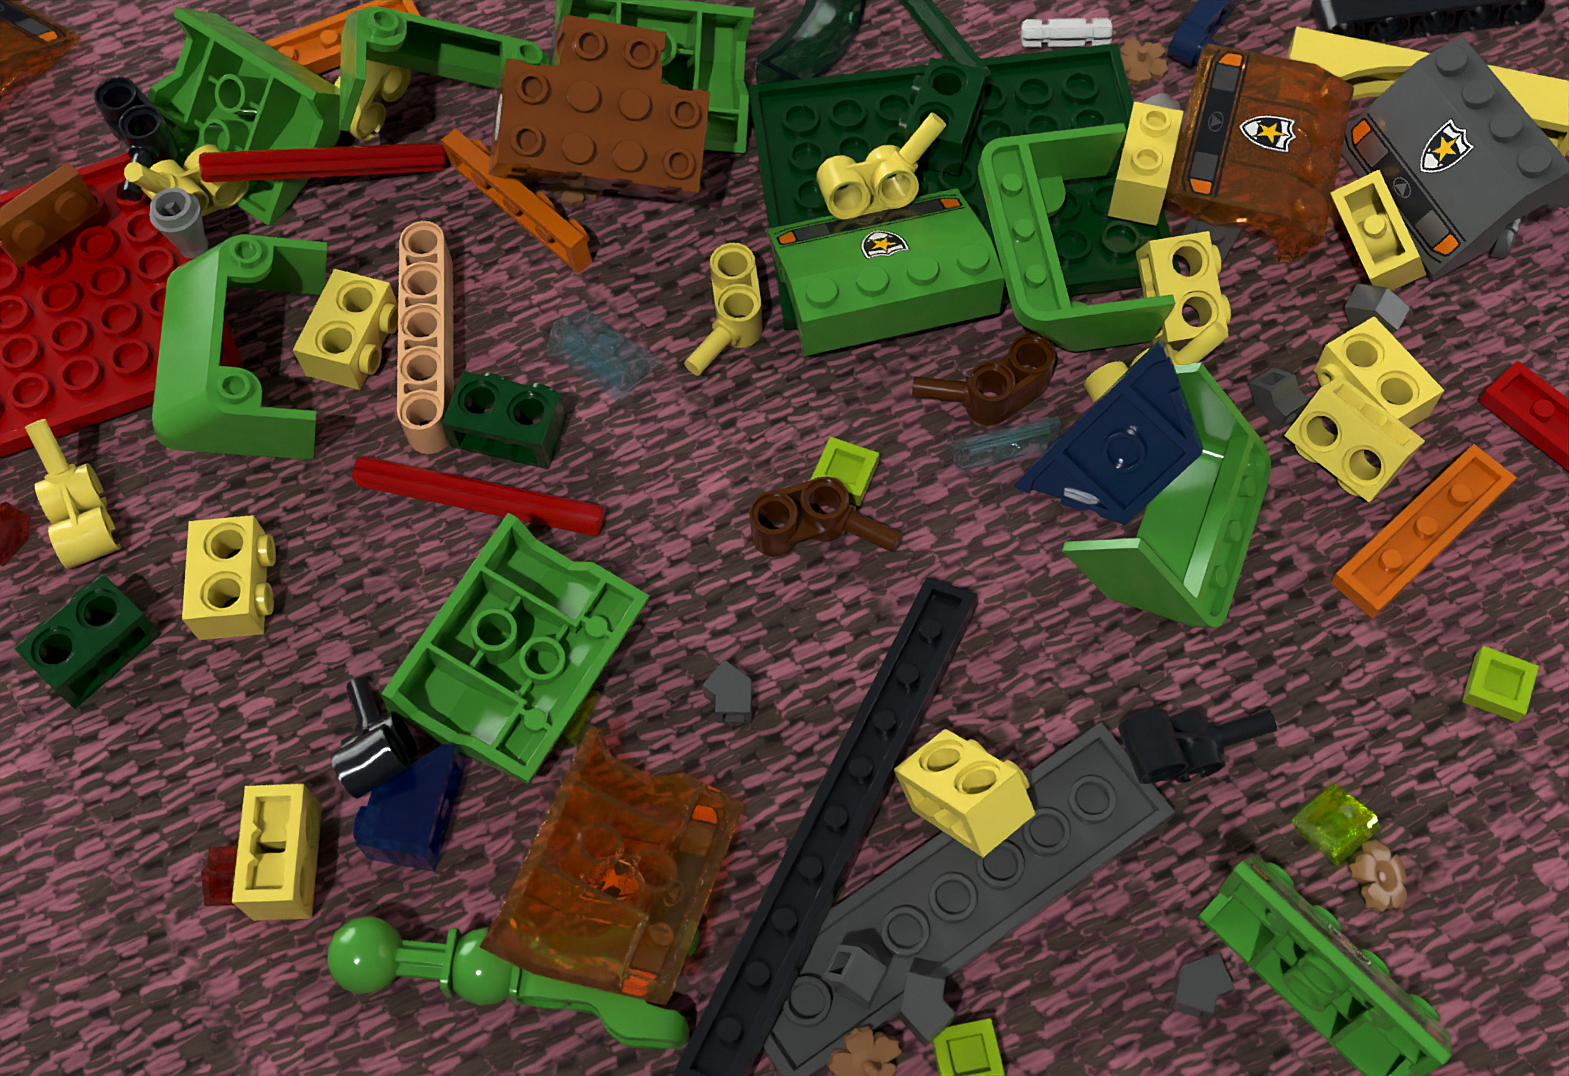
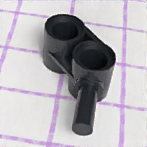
(137, 124)
(1185, 743)
(376, 750)

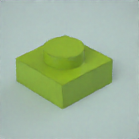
(849, 465)
(1500, 684)
(968, 1050)

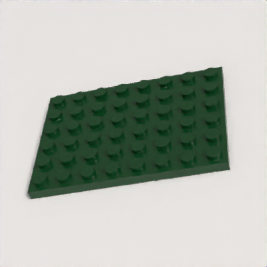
(1028, 93)

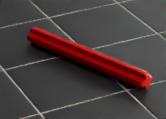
(321, 162)
(478, 495)

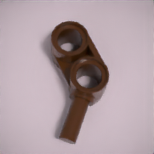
(1006, 378)
(796, 509)

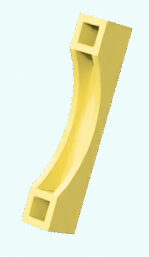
(1376, 66)

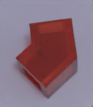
(13, 531)
(219, 876)

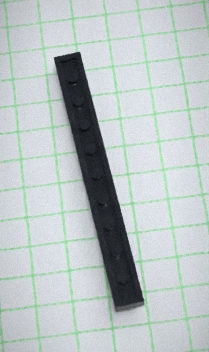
(828, 837)

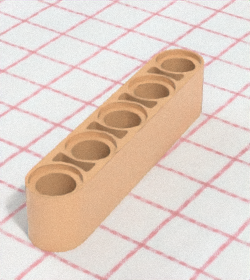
(424, 310)

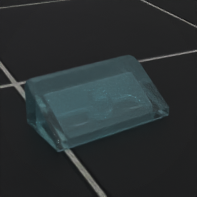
(600, 353)
(1004, 443)

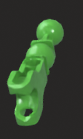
(371, 954)

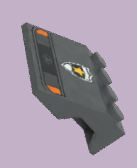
(1456, 156)

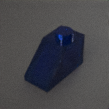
(411, 812)

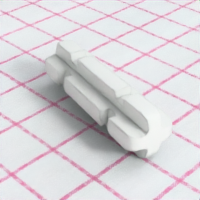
(1066, 32)

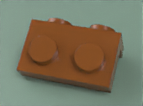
(45, 214)

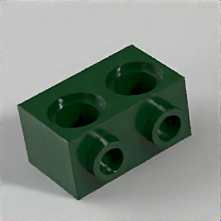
(955, 96)
(502, 428)
(95, 649)

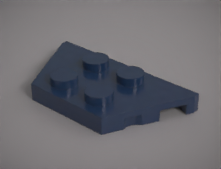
(1123, 444)

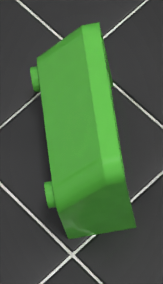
(422, 46)
(1021, 191)
(220, 406)
(1196, 527)

